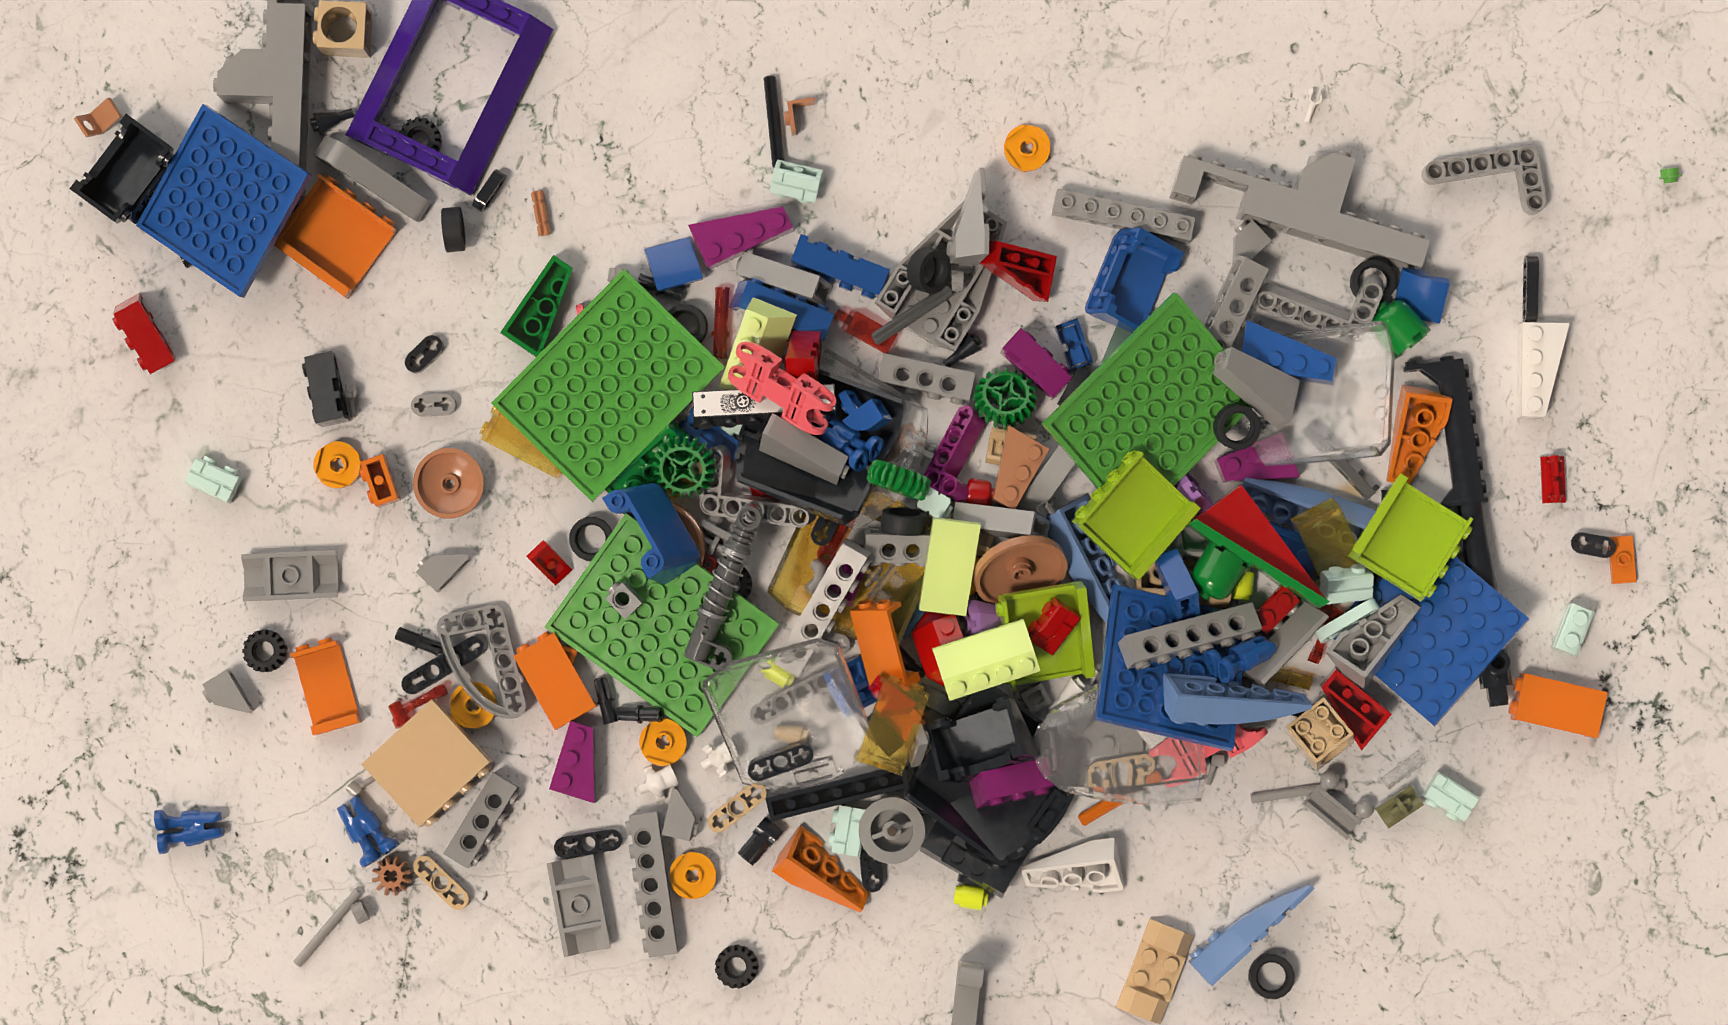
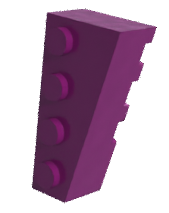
(732, 236)

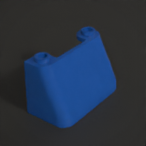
(1131, 278)
(671, 543)

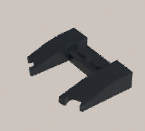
(942, 848)

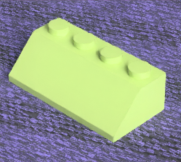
(764, 326)
(986, 659)

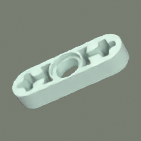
(1347, 620)

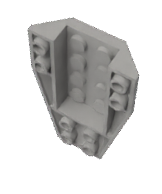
(950, 320)

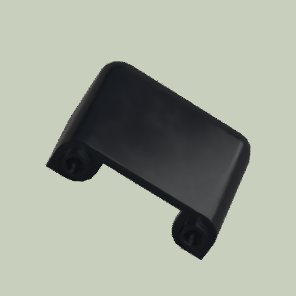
(124, 170)
(981, 742)

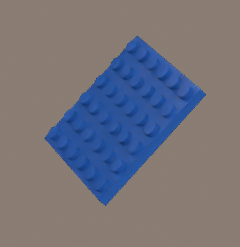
(223, 200)
(1448, 639)
(1137, 696)

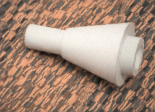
(1071, 688)

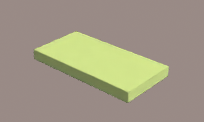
(949, 566)

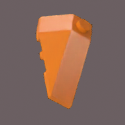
(1416, 426)
(812, 868)

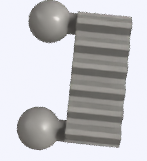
(1332, 811)

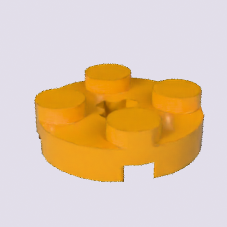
(1023, 161)
(326, 473)
(459, 707)
(670, 753)
(706, 873)

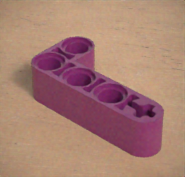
(953, 453)

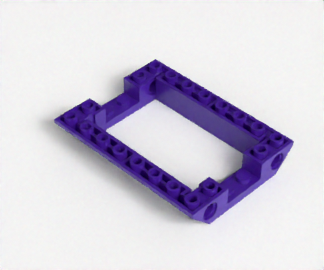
(491, 124)

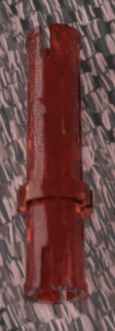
(721, 322)

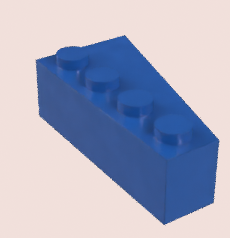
(840, 267)
(808, 316)
(1289, 355)

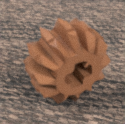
(401, 873)

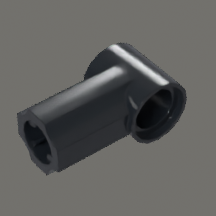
(763, 837)

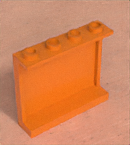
(335, 235)

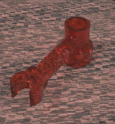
(832, 547)
(1317, 650)
(401, 712)

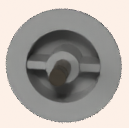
(891, 830)

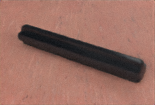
(773, 117)

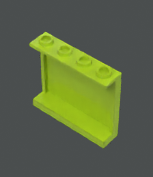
(1135, 515)
(1410, 539)
(1075, 652)

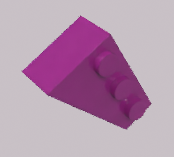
(1036, 363)
(576, 764)
(1008, 783)

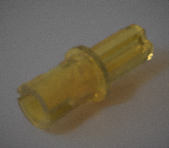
(1293, 679)

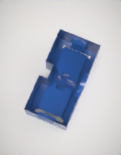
(1076, 347)

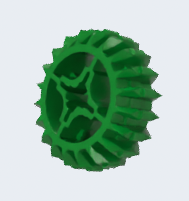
(1020, 406)
(668, 451)
(898, 480)

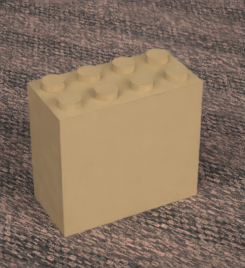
(428, 764)

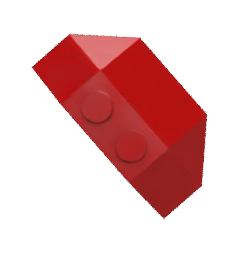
(933, 631)

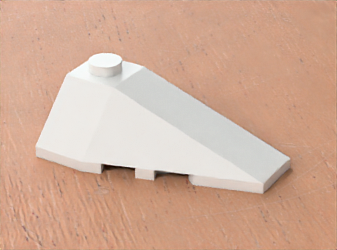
(1085, 866)

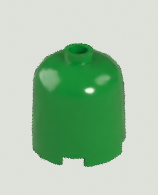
(1403, 325)
(1217, 572)

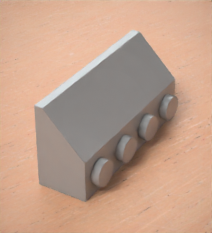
(1289, 639)

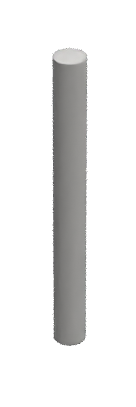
(1290, 793)
(327, 928)

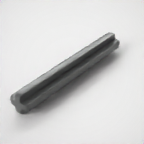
(911, 315)

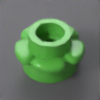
(1670, 175)

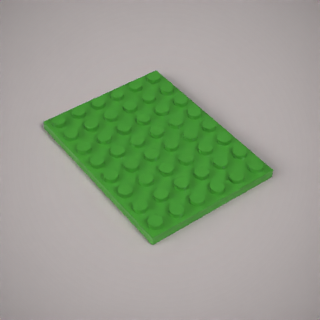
(607, 385)
(1148, 398)
(650, 643)

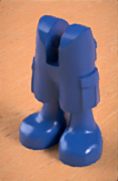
(844, 438)
(1241, 658)
(363, 824)
(193, 826)

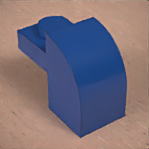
(863, 417)

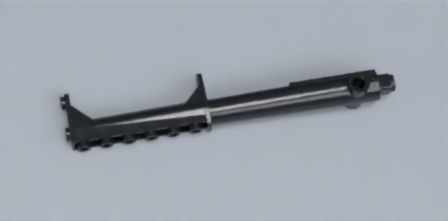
(1468, 493)

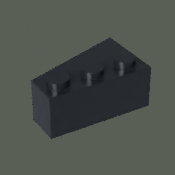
(325, 389)

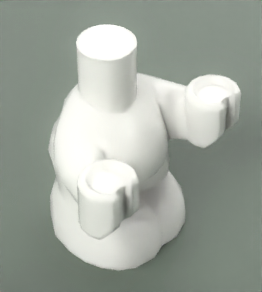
(717, 756)
(658, 781)

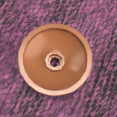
(435, 472)

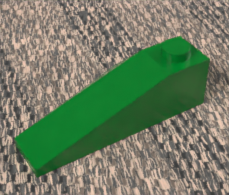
(642, 469)

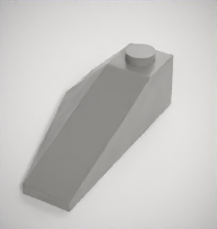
(971, 236)
(1368, 644)

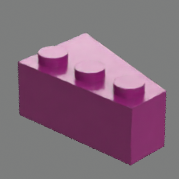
(1247, 464)

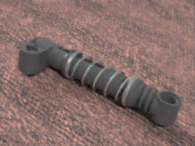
(712, 611)

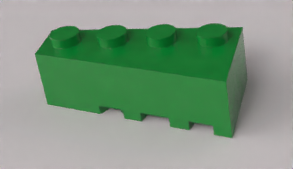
(536, 312)

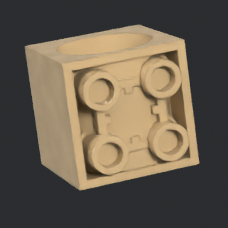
(359, 44)
(1320, 734)

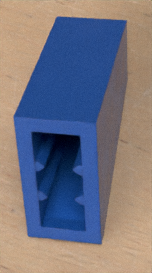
(1178, 585)

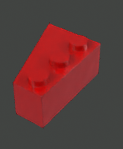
(1022, 268)
(143, 334)
(804, 354)
(1355, 707)

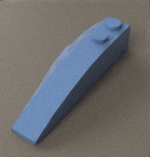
(1289, 500)
(1084, 558)
(1209, 702)
(1234, 941)

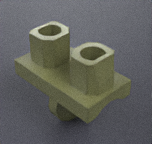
(1399, 806)

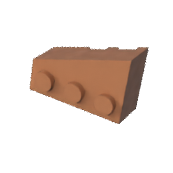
(1017, 467)

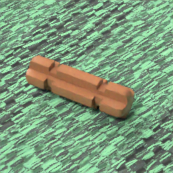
(540, 212)

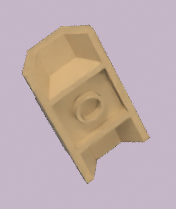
(1154, 971)

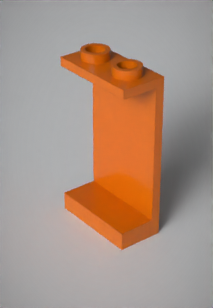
(879, 641)
(554, 680)
(326, 686)
(1558, 705)

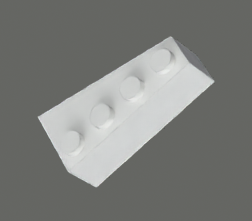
(1537, 365)

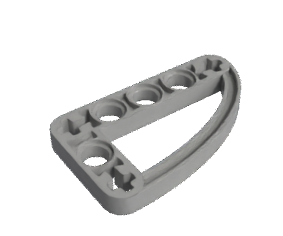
(496, 651)

